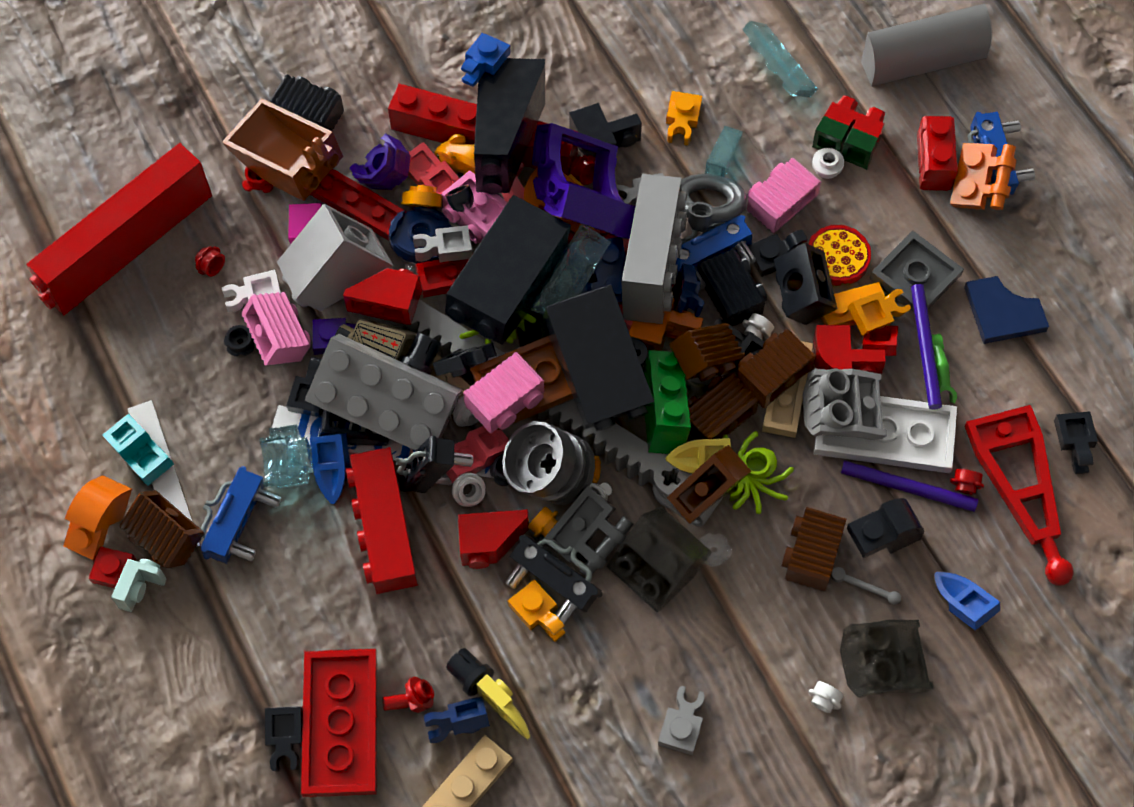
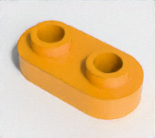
(422, 196)

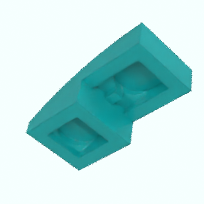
(138, 449)

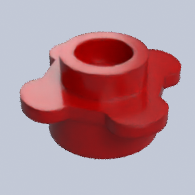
(252, 183)

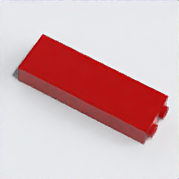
(119, 230)

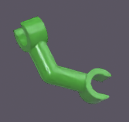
(943, 367)

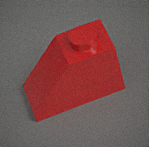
(386, 296)
(489, 535)

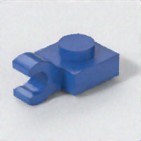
(484, 56)

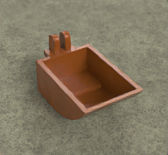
(284, 148)

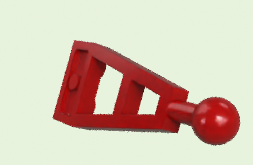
(1011, 430)

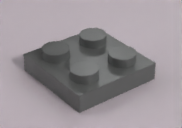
(917, 263)

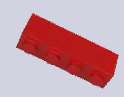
(382, 520)

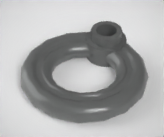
(702, 214)

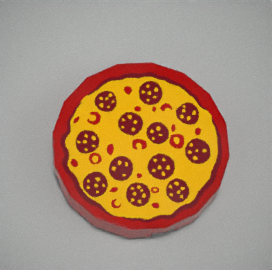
(845, 252)

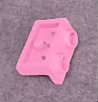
(482, 213)

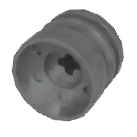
(548, 463)

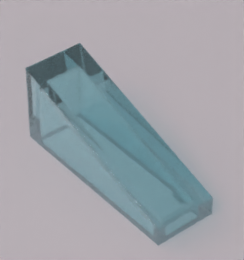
(723, 151)

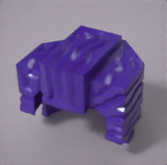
(385, 166)

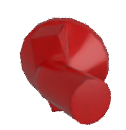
(418, 697)

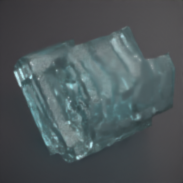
(286, 457)

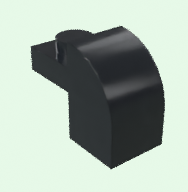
(593, 123)
(889, 527)

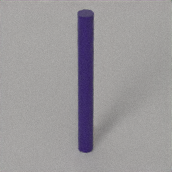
(926, 347)
(909, 486)

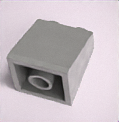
(330, 257)

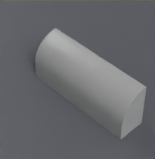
(927, 45)

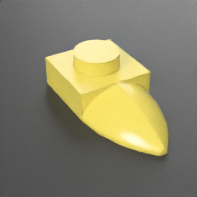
(694, 453)
(498, 696)

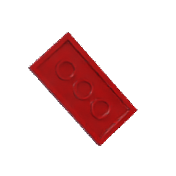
(339, 723)

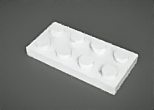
(913, 440)

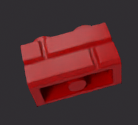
(937, 153)

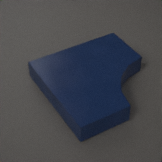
(1001, 313)

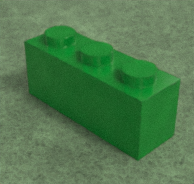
(669, 415)

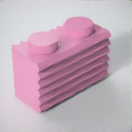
(782, 194)
(276, 328)
(504, 393)

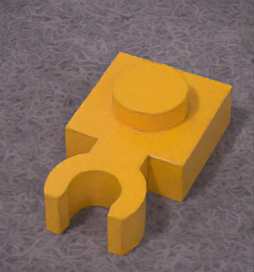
(683, 114)
(875, 311)

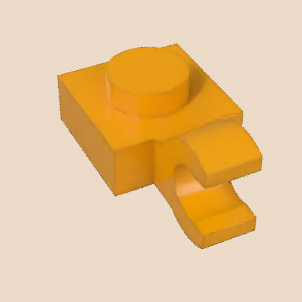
(536, 608)

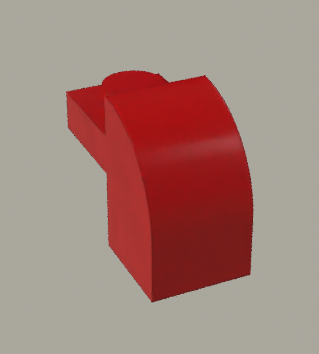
(834, 350)

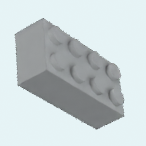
(653, 249)
(382, 393)

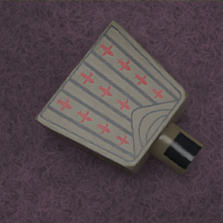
(380, 337)

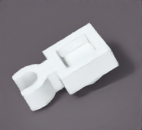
(255, 284)

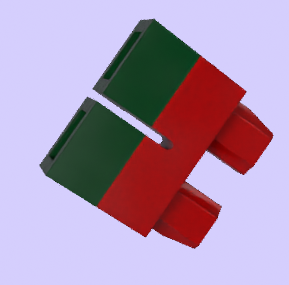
(857, 130)

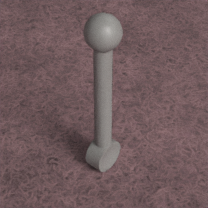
(838, 575)

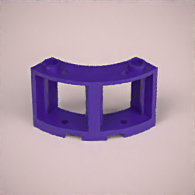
(595, 208)

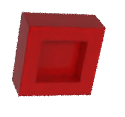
(882, 339)
(109, 566)

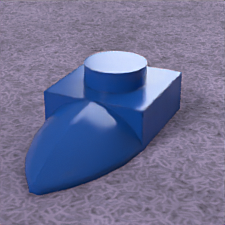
(330, 462)
(966, 599)

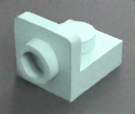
(132, 583)

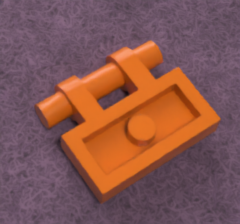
(975, 173)

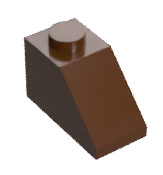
(709, 484)

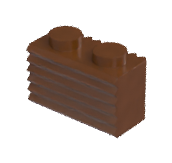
(707, 352)
(775, 366)
(721, 408)
(161, 529)
(815, 548)

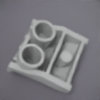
(843, 403)

